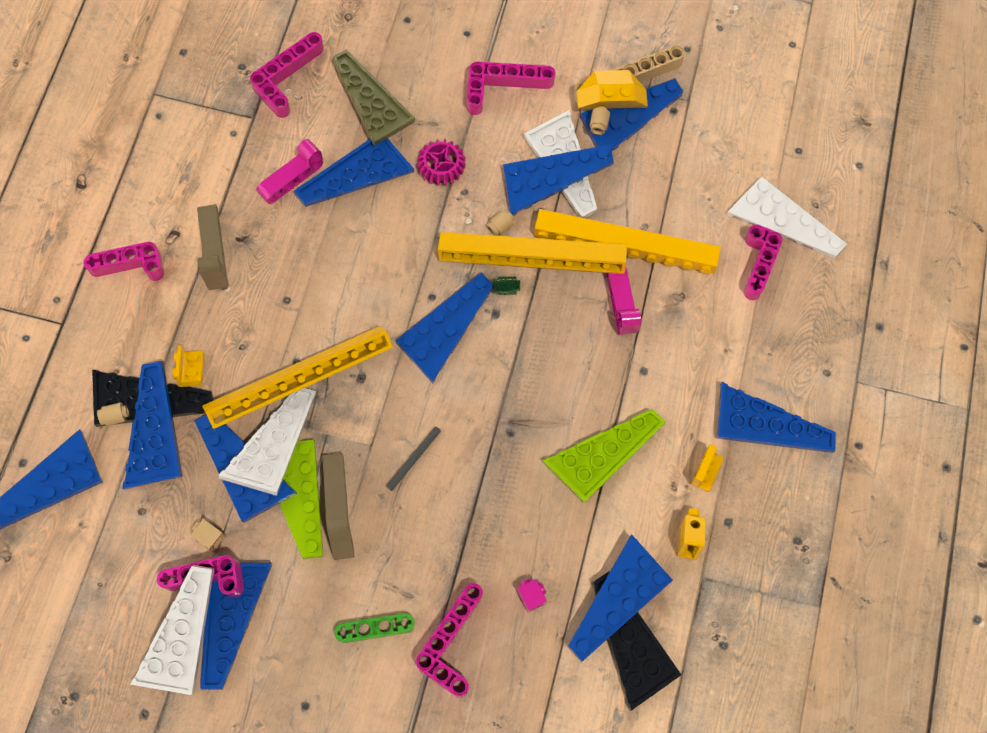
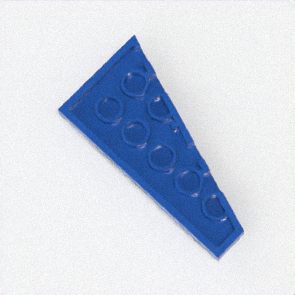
(627, 121)
(356, 170)
(545, 176)
(438, 333)
(760, 422)
(153, 436)
(223, 447)
(55, 479)
(627, 589)
(228, 622)

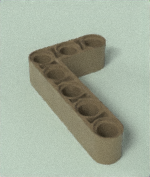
(212, 264)
(336, 507)

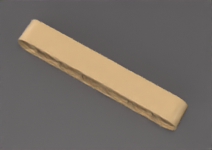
(670, 58)

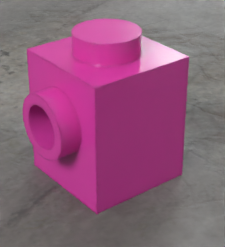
(531, 594)

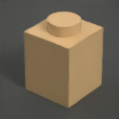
(207, 535)

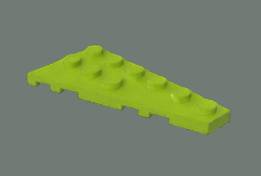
(597, 459)
(303, 509)

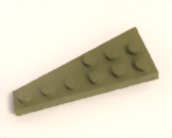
(375, 105)

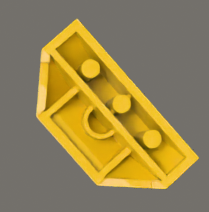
(611, 90)

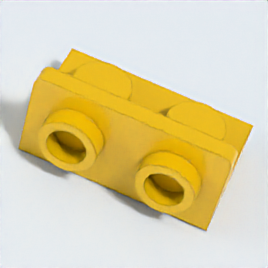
(189, 367)
(707, 469)

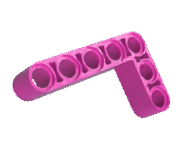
(282, 71)
(503, 78)
(447, 638)

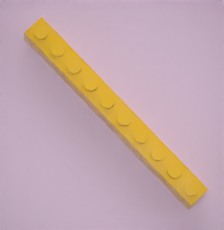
(640, 243)
(532, 252)
(297, 377)

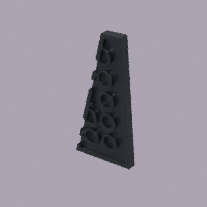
(113, 389)
(639, 658)

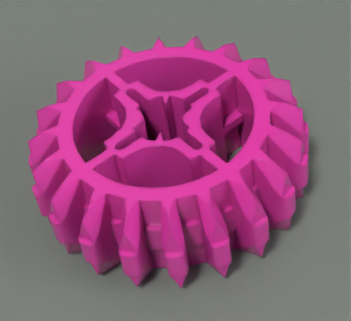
(444, 171)

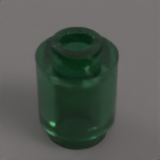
(506, 285)

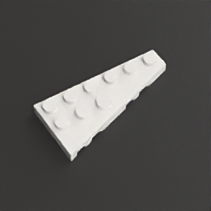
(559, 137)
(774, 210)
(270, 450)
(178, 643)

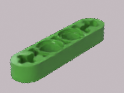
(374, 625)

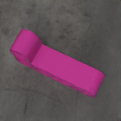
(292, 173)
(99, 263)
(761, 265)
(626, 316)
(220, 574)

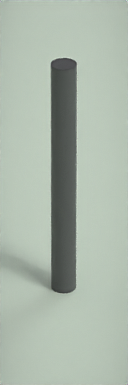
(413, 458)

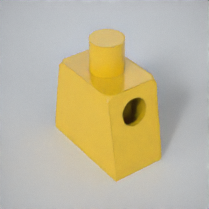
(691, 535)

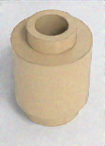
(599, 120)
(500, 223)
(113, 414)

